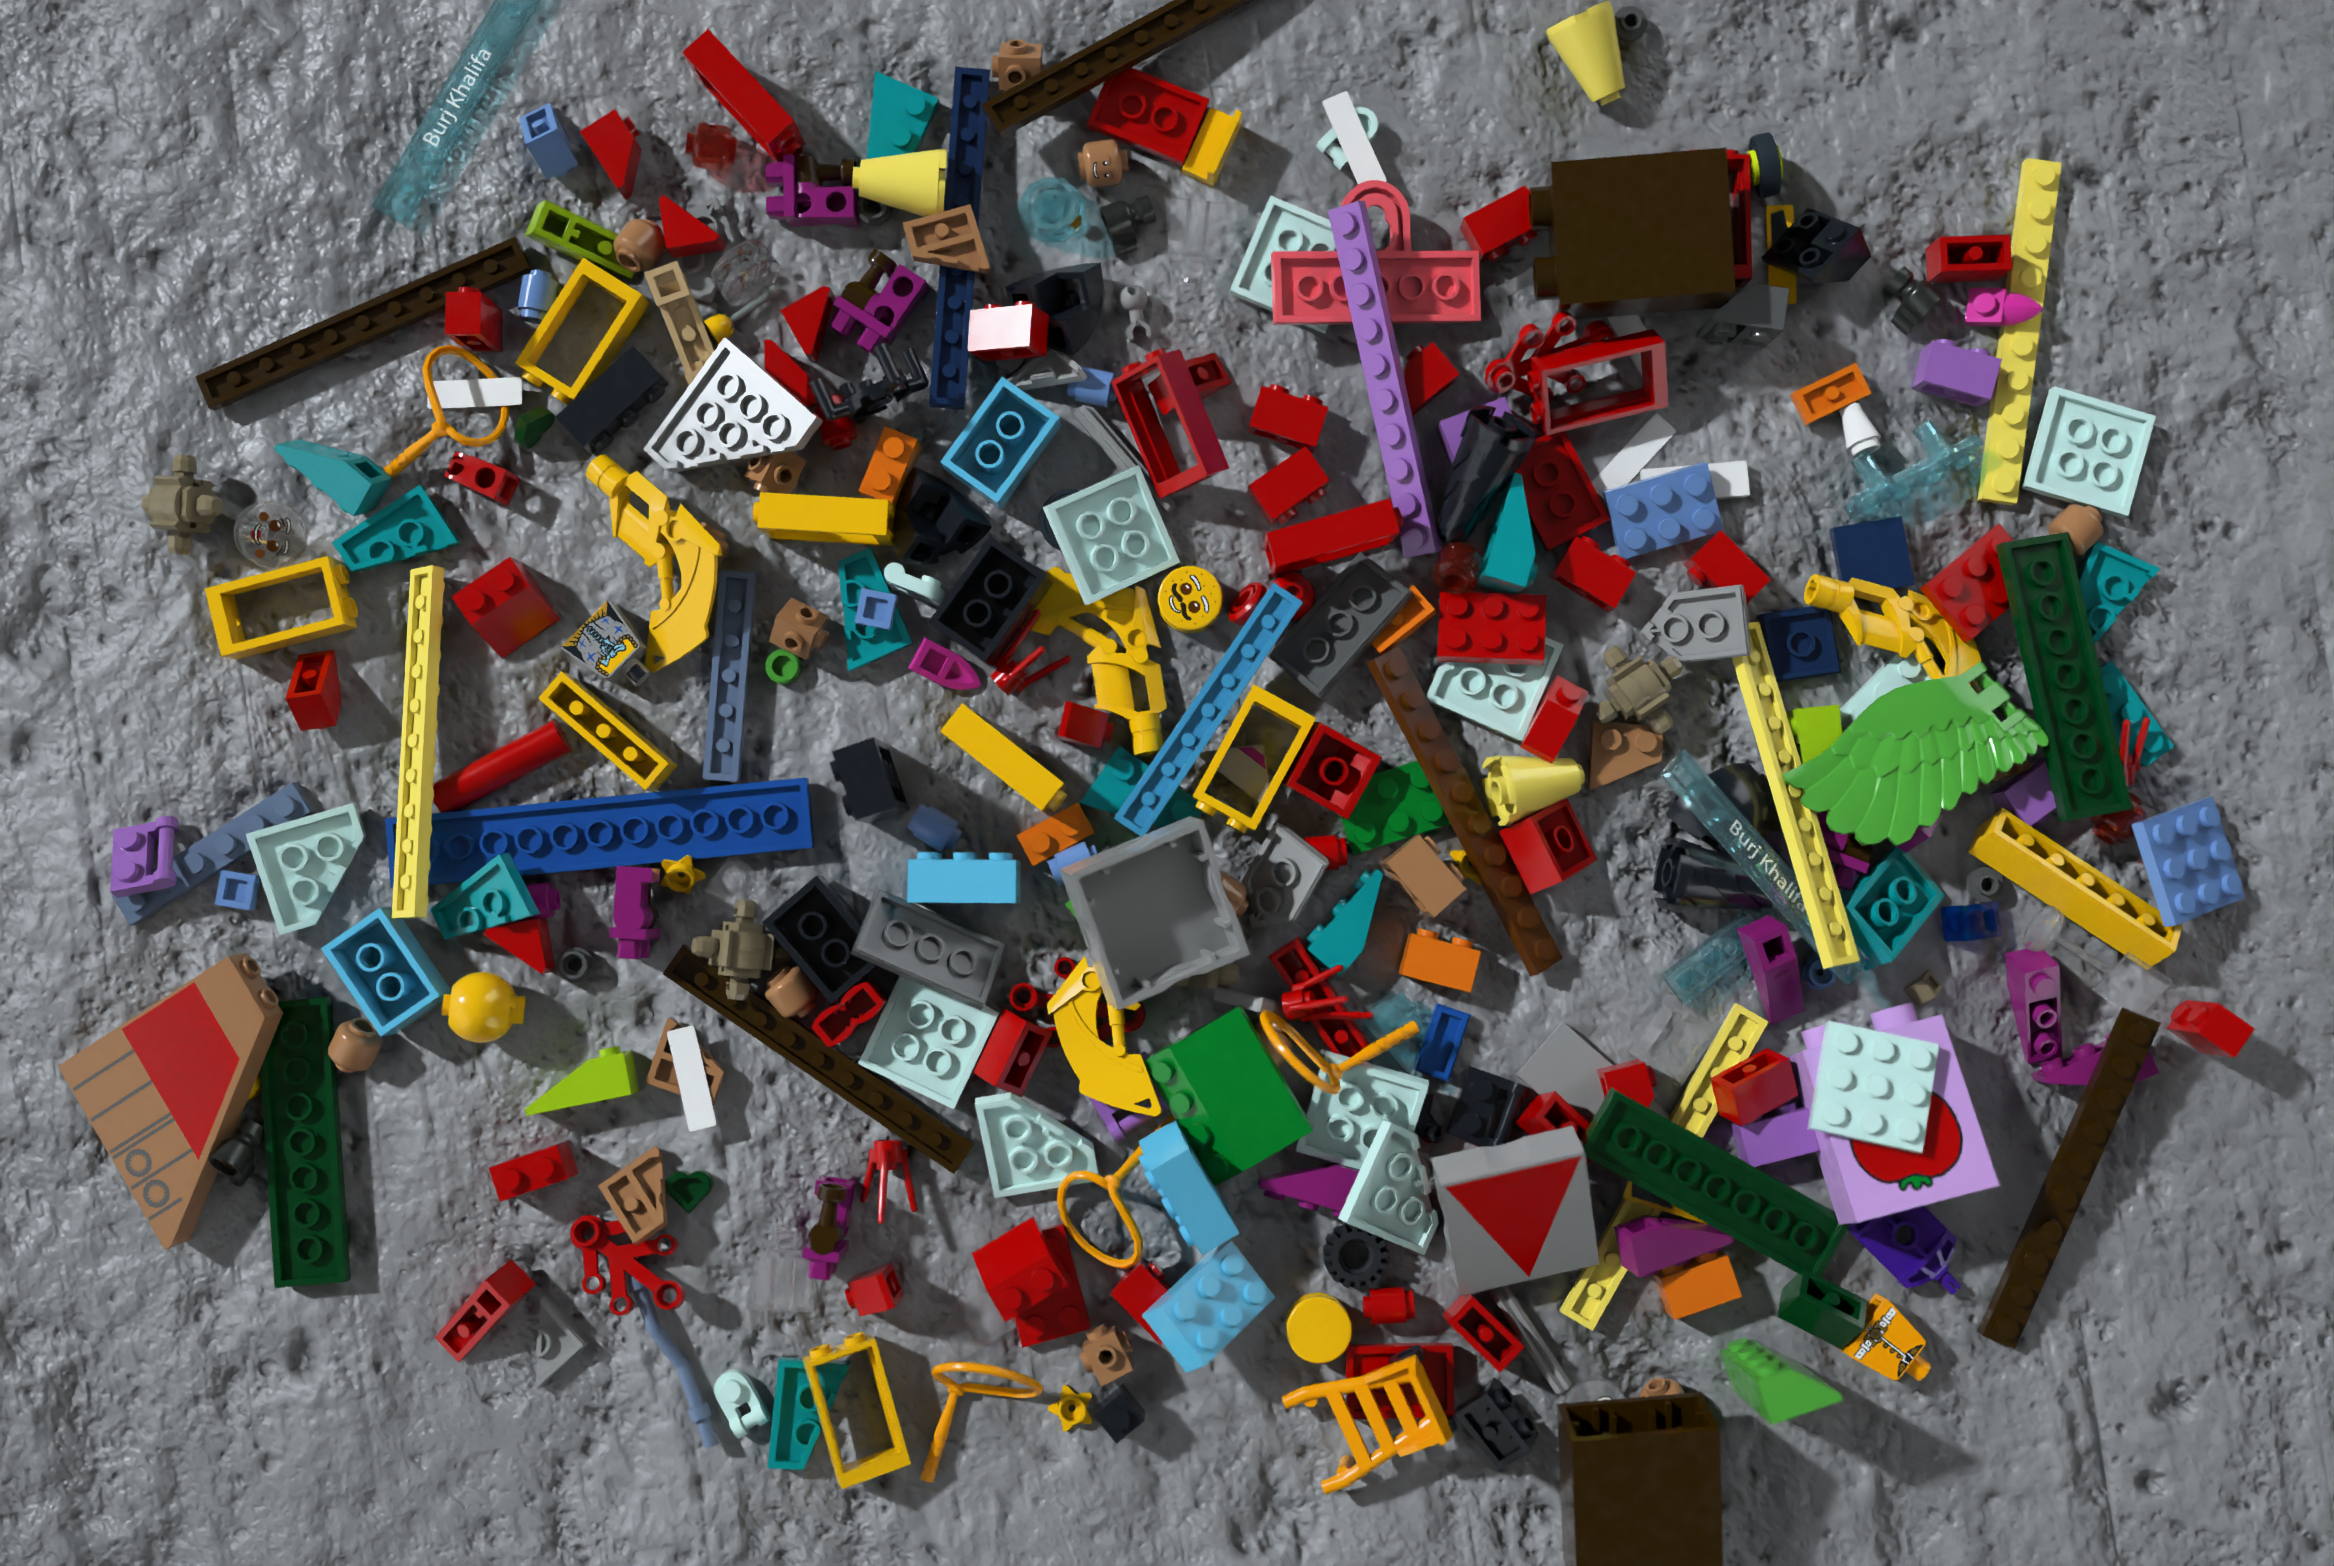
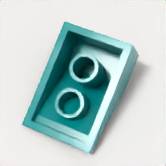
(1510, 546)
(1889, 905)

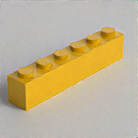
(2073, 887)

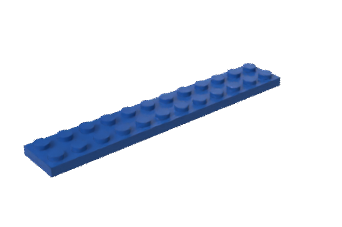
(620, 830)

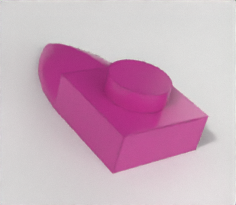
(1999, 307)
(943, 666)

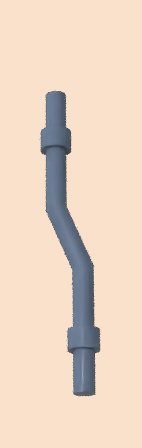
(699, 1410)

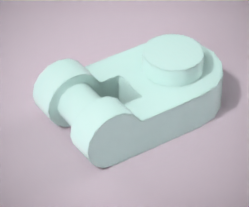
(1329, 145)
(924, 589)
(733, 1390)

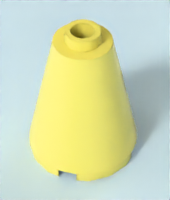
(1591, 51)
(904, 181)
(1528, 784)

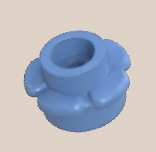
(1817, 982)

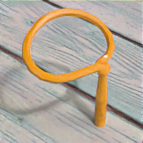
(440, 426)
(1335, 1071)
(1112, 1184)
(956, 1390)

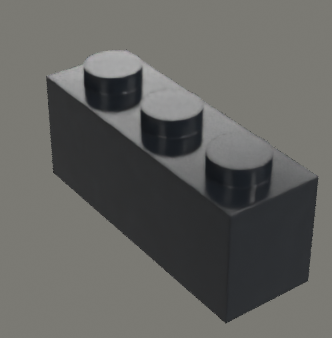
(613, 401)

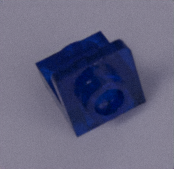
(1971, 922)

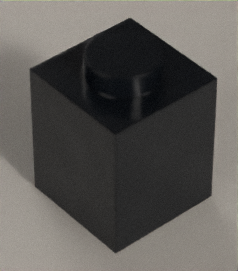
(1119, 1413)

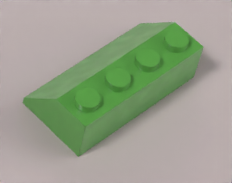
(1774, 1382)

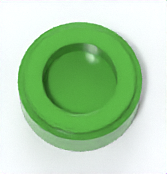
(783, 667)

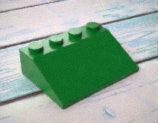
(1227, 1095)

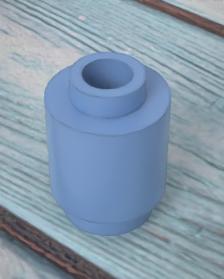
(536, 295)
(1094, 389)
(935, 828)
(1068, 857)

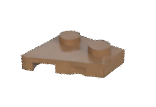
(948, 240)
(1620, 751)
(663, 1073)
(639, 1196)

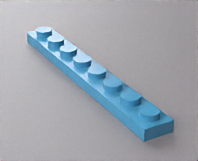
(1208, 710)

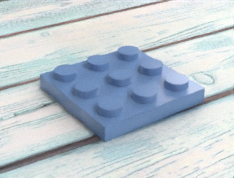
(2188, 861)

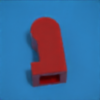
(482, 477)

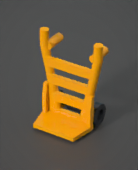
(1403, 1369)

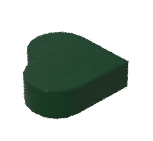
(532, 425)
(689, 1188)

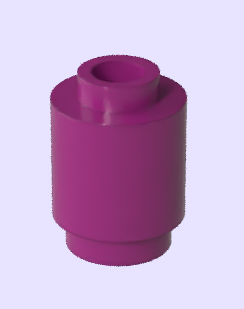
(545, 898)

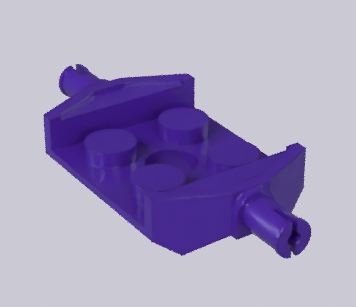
(1920, 1258)

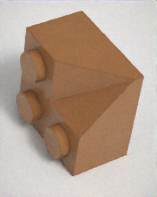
(1424, 875)

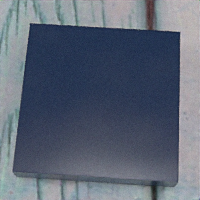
(1873, 552)
(1800, 643)

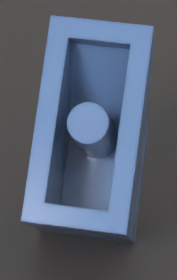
(548, 142)

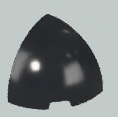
(1069, 297)
(934, 520)
(1742, 788)

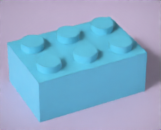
(1001, 443)
(964, 878)
(386, 971)
(1186, 1188)
(1208, 1306)

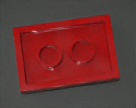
(1149, 114)
(1559, 492)
(1971, 587)
(1492, 628)
(1062, 1311)
(1369, 1357)

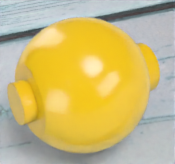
(482, 1007)

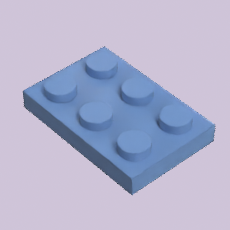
(1663, 510)

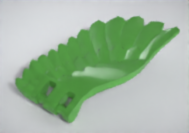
(1916, 756)

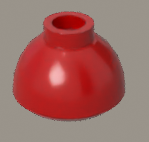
(1300, 588)
(1245, 603)

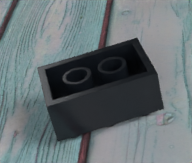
(991, 602)
(869, 781)
(819, 935)

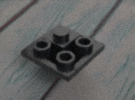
(1819, 249)

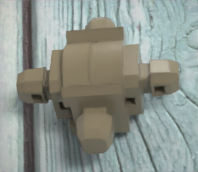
(182, 504)
(1637, 690)
(740, 949)

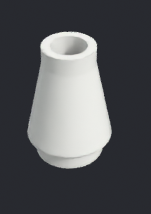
(1859, 431)

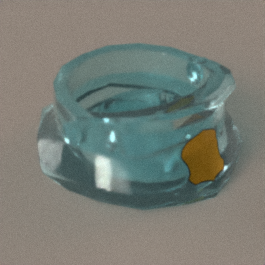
(1051, 210)

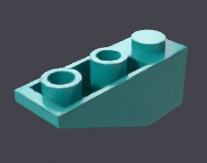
(343, 475)
(1347, 930)

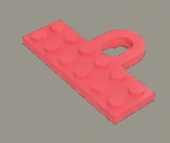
(1417, 284)

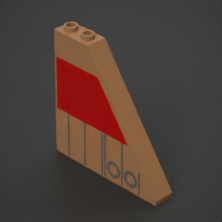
(176, 1087)

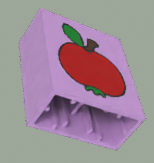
(1882, 1180)

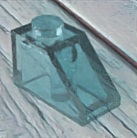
(1390, 1014)

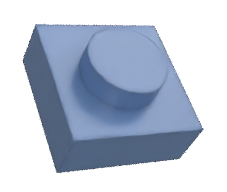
(876, 609)
(237, 890)

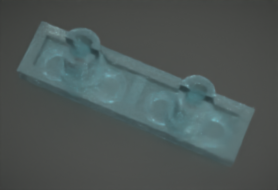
(1899, 486)

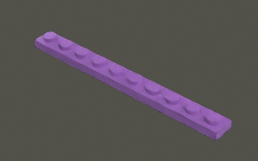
(1384, 377)

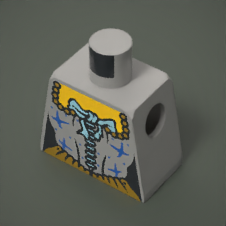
(609, 646)

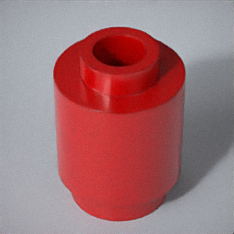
(838, 432)
(1332, 848)
(1389, 1305)

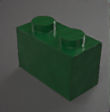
(1822, 1309)

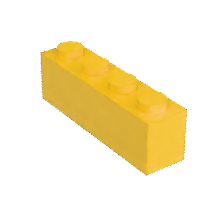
(608, 732)

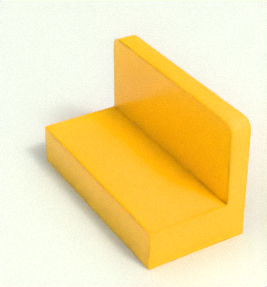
(1212, 146)

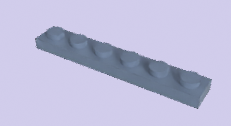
(730, 676)
(217, 852)

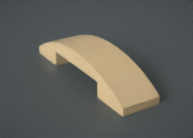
(681, 317)

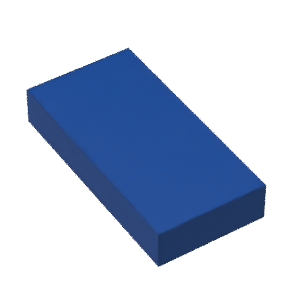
(1442, 1042)

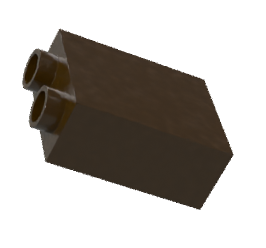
(1635, 234)
(1640, 1482)

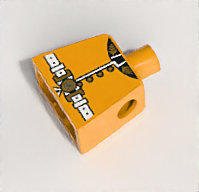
(1888, 1342)

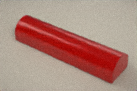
(501, 767)
(1297, 965)

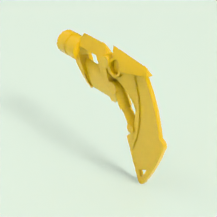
(683, 618)
(1133, 621)
(1899, 628)
(1103, 1071)

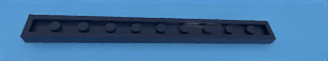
(954, 284)

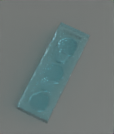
(1707, 961)

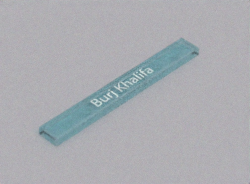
(453, 108)
(1747, 848)

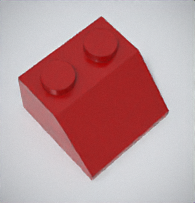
(506, 607)
(1331, 770)
(1548, 846)
(1020, 1269)

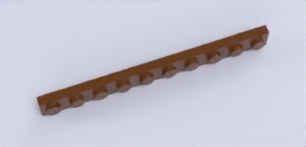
(1465, 811)

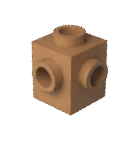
(1016, 62)
(775, 472)
(799, 629)
(1107, 1366)

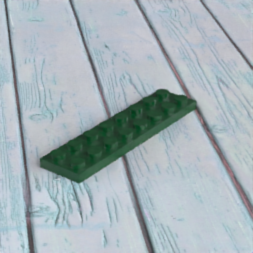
(2063, 676)
(304, 1148)
(1712, 1184)

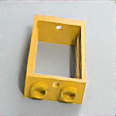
(608, 348)
(825, 519)
(228, 622)
(1278, 708)
(1005, 759)
(873, 1464)

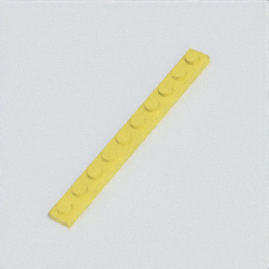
(2019, 342)
(418, 743)
(1798, 824)
(1693, 1112)

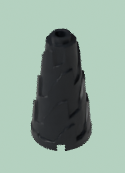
(1482, 468)
(1704, 879)

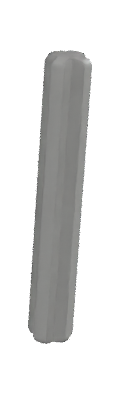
(1118, 451)
(1531, 1339)

